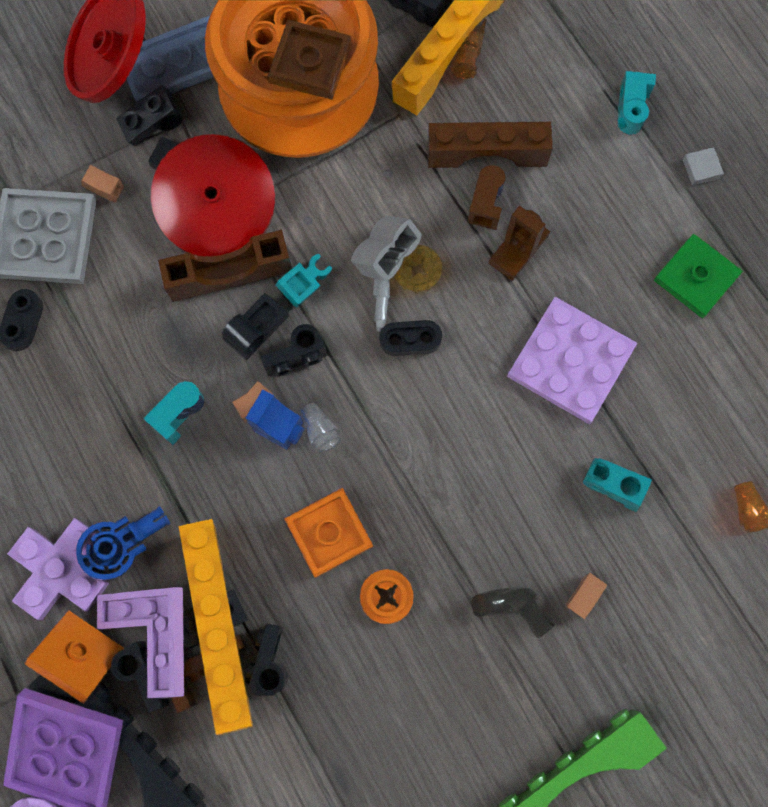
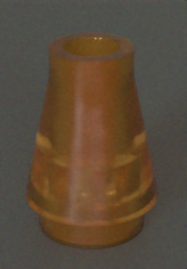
(751, 508)

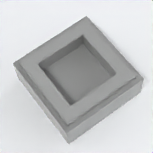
(703, 166)

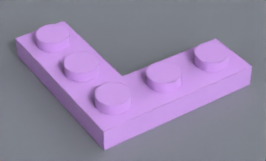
(163, 615)

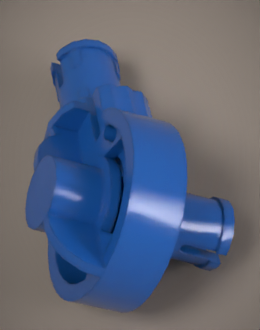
(116, 544)

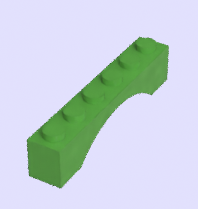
(623, 745)

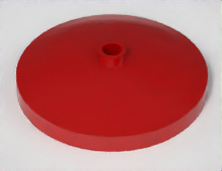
(103, 47)
(219, 224)

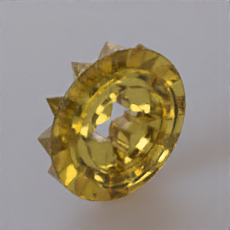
(431, 267)

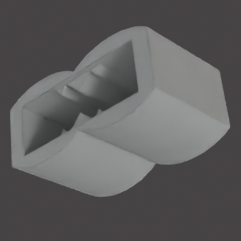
(386, 247)

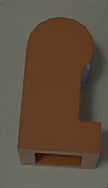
(487, 190)

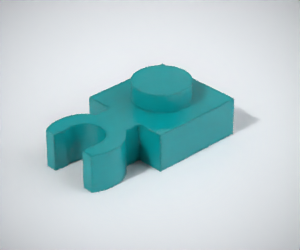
(301, 282)

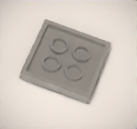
(45, 235)

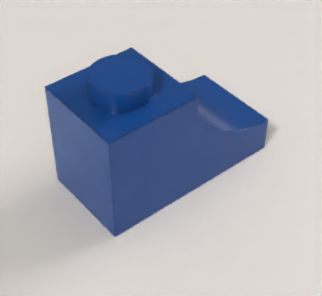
(275, 421)

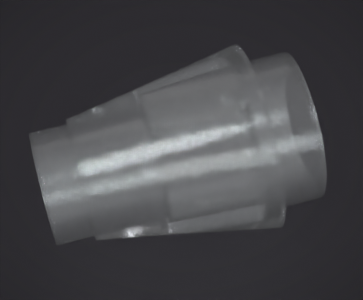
(320, 429)

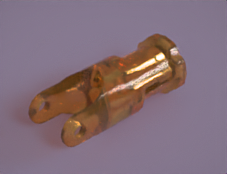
(464, 65)

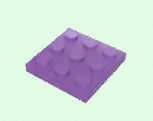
(61, 751)

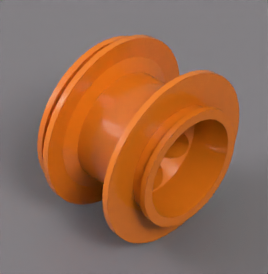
(281, 120)

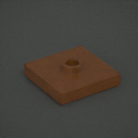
(309, 59)

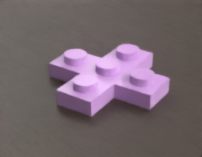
(54, 571)

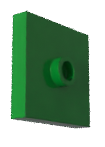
(698, 275)

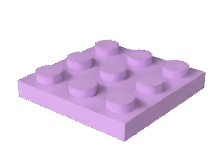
(572, 360)

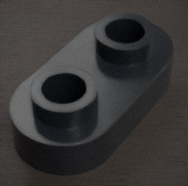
(21, 318)
(410, 334)

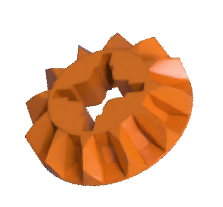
(385, 580)

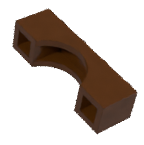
(521, 142)
(196, 275)

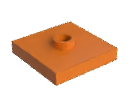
(328, 532)
(74, 656)

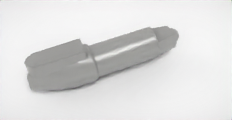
(381, 293)

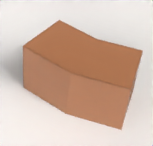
(102, 184)
(246, 402)
(586, 595)

